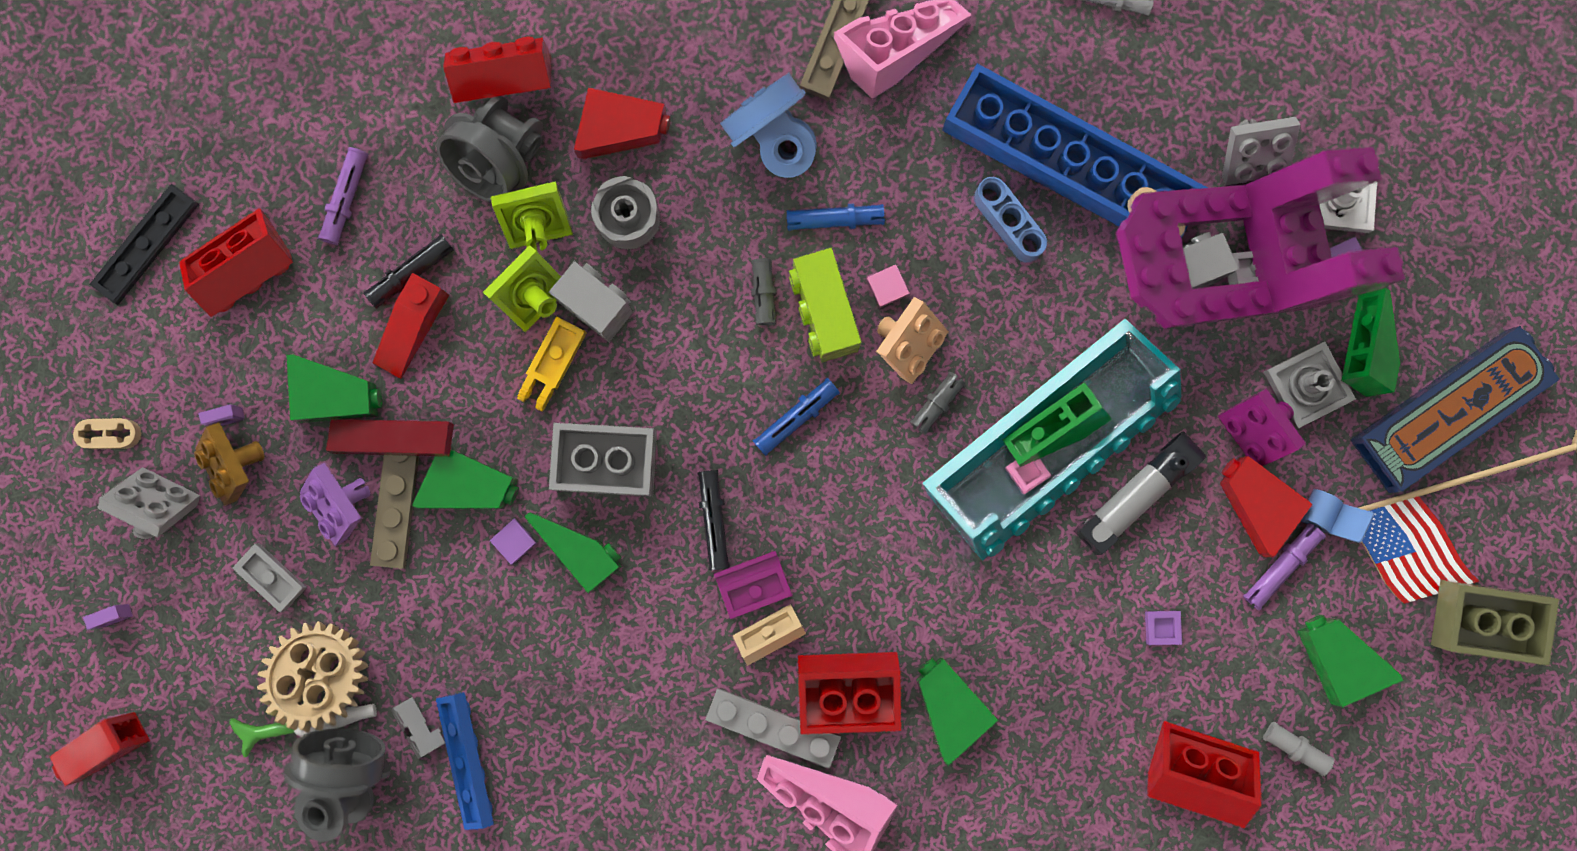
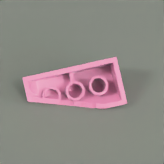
(891, 46)
(842, 809)

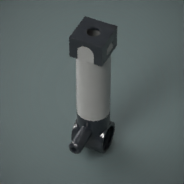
(1140, 493)

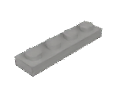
(771, 728)

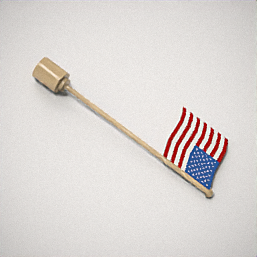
(1413, 545)

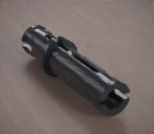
(417, 264)
(713, 519)

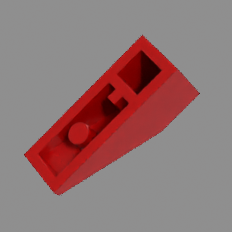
(409, 324)

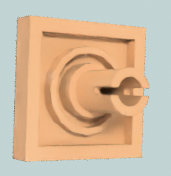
(911, 340)

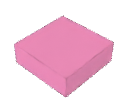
(887, 286)
(1029, 475)

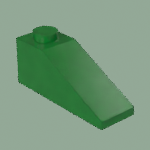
(1373, 348)
(1058, 426)
(582, 555)

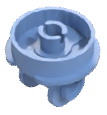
(772, 123)

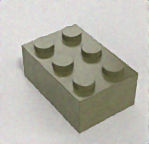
(1494, 622)

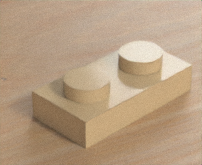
(769, 634)

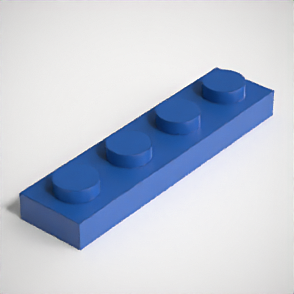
(465, 761)

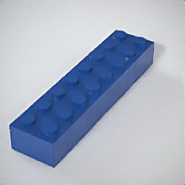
(1055, 147)

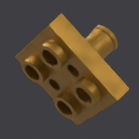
(224, 463)

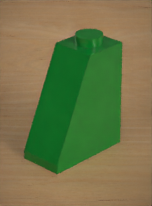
(327, 393)
(465, 484)
(1345, 662)
(952, 709)

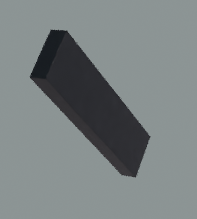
(144, 244)

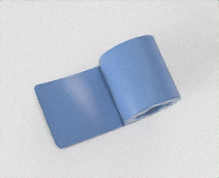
(1336, 518)

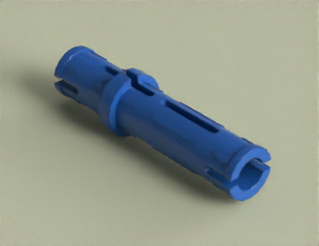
(836, 217)
(825, 390)

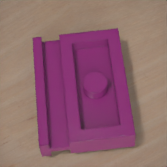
(753, 584)

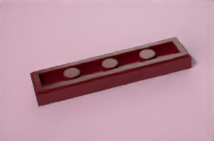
(390, 437)

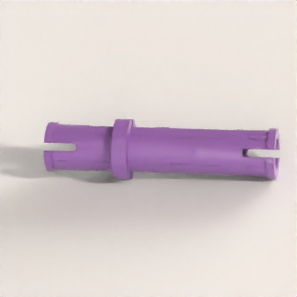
(354, 160)
(1293, 556)

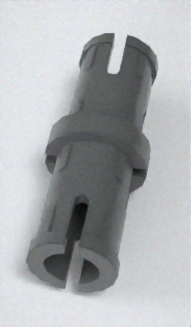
(763, 291)
(937, 403)

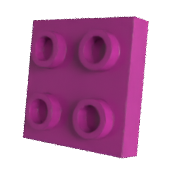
(1262, 427)

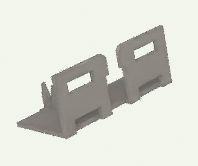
(416, 724)

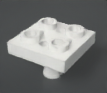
(1356, 210)

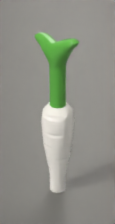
(252, 734)

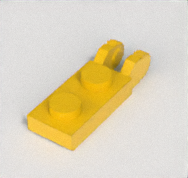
(552, 360)

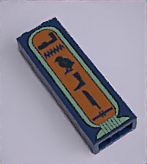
(1455, 409)

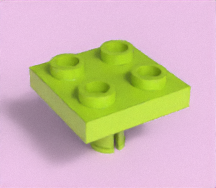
(532, 216)
(524, 289)

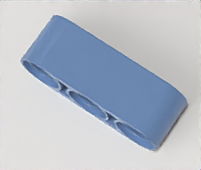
(1009, 204)

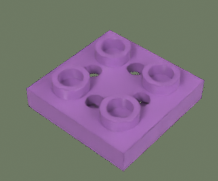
(332, 503)

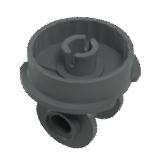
(489, 149)
(334, 779)

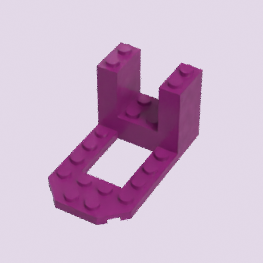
(1281, 230)

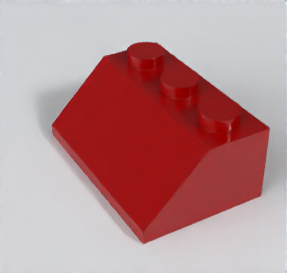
(498, 69)
(234, 263)
(849, 693)
(1205, 775)

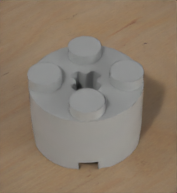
(608, 217)

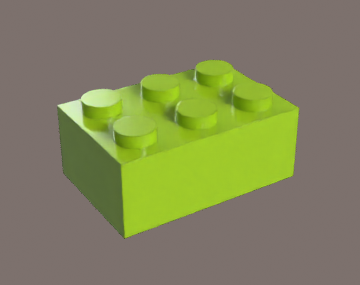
(824, 305)

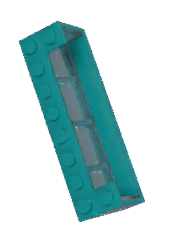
(1133, 386)

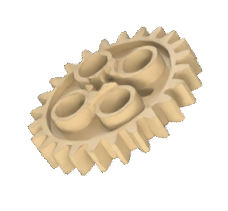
(338, 685)

